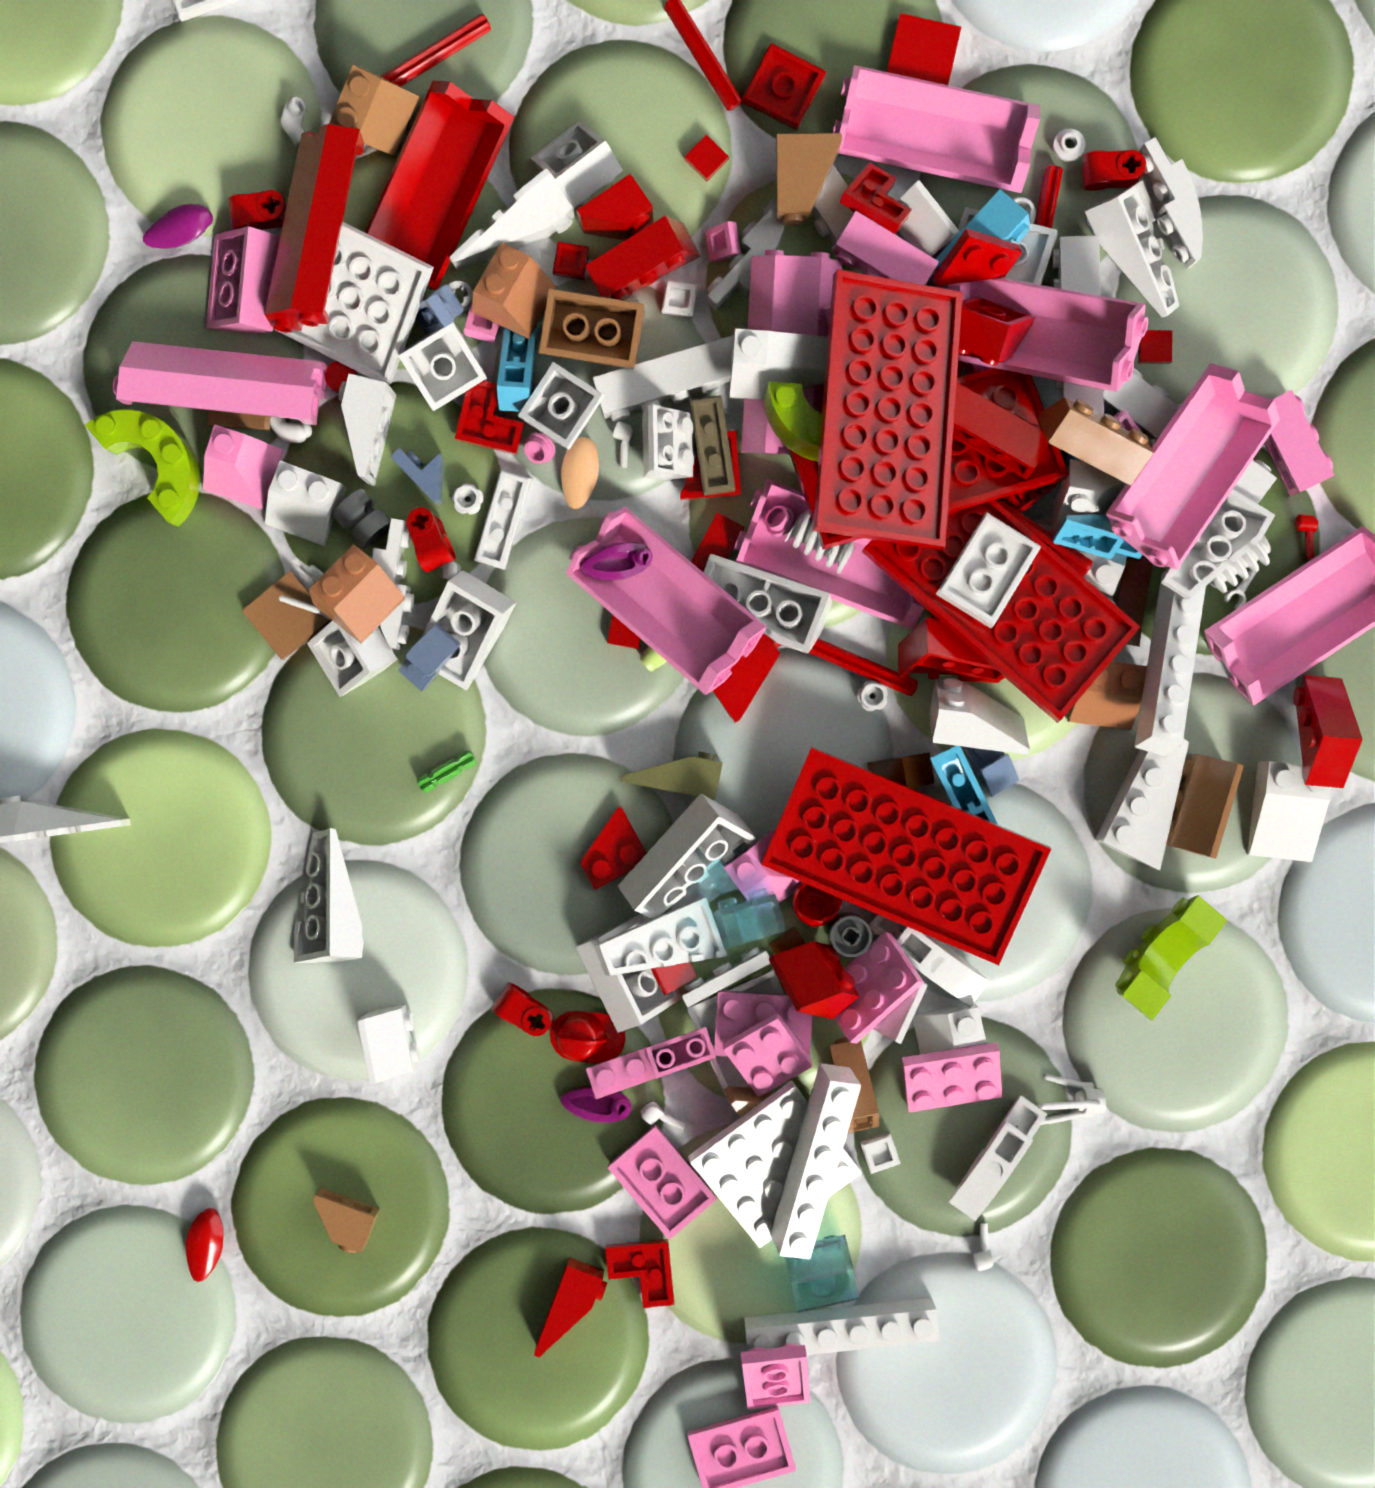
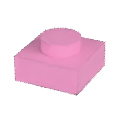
(723, 242)
(480, 327)

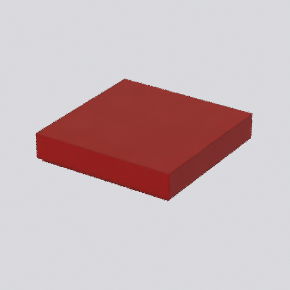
(924, 49)
(784, 86)

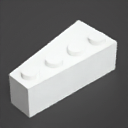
(1144, 807)
(684, 855)

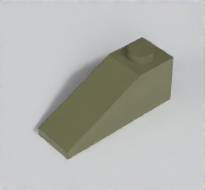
(684, 776)

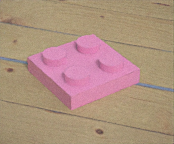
(767, 1055)

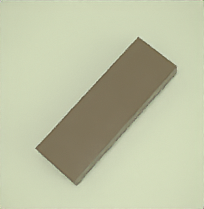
(712, 445)

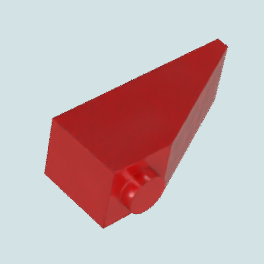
(572, 1301)

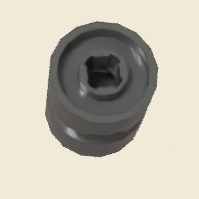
(365, 522)
(849, 934)

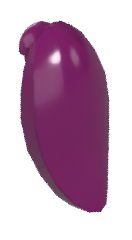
(178, 227)
(617, 561)
(608, 1109)

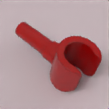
(1309, 525)

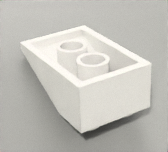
(367, 416)
(475, 618)
(972, 719)
(1286, 813)

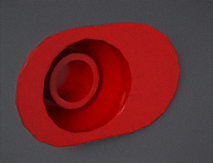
(586, 1037)

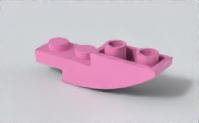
(651, 1062)

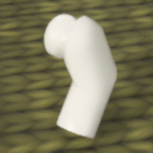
(292, 119)
(290, 431)

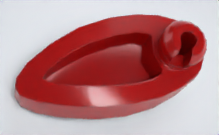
(204, 1244)

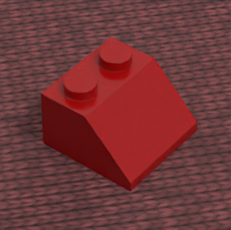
(617, 211)
(991, 330)
(815, 979)

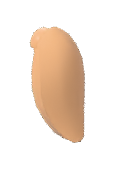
(579, 472)

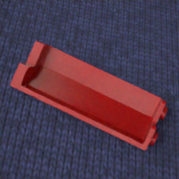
(439, 175)
(312, 227)

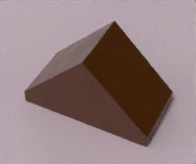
(907, 770)

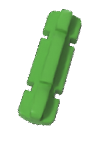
(446, 771)

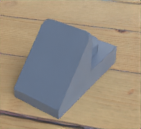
(438, 310)
(429, 479)
(428, 657)
(993, 768)

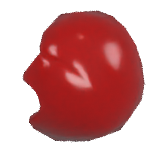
(815, 905)

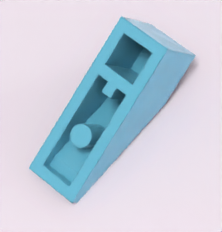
(999, 219)
(516, 370)
(961, 783)

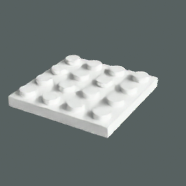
(368, 305)
(753, 1157)

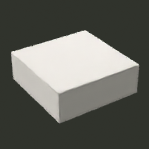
(679, 299)
(880, 1152)

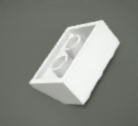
(629, 996)

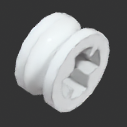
(464, 287)

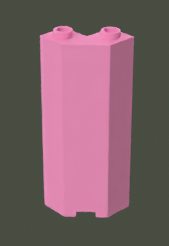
(937, 128)
(789, 299)
(1073, 333)
(221, 381)
(1193, 467)
(858, 584)
(671, 605)
(1299, 619)

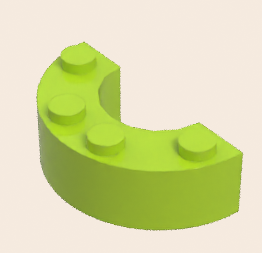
(793, 418)
(175, 460)
(1164, 951)

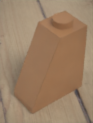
(801, 172)
(852, 1055)

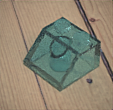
(748, 918)
(825, 1277)

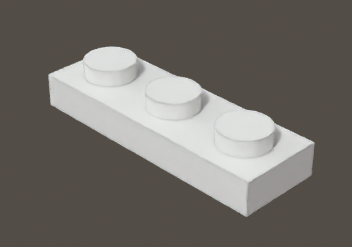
(725, 975)

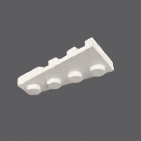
(667, 940)

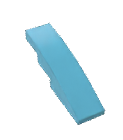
(1092, 535)

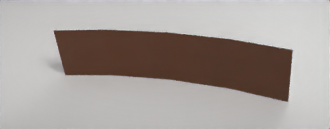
(1134, 592)

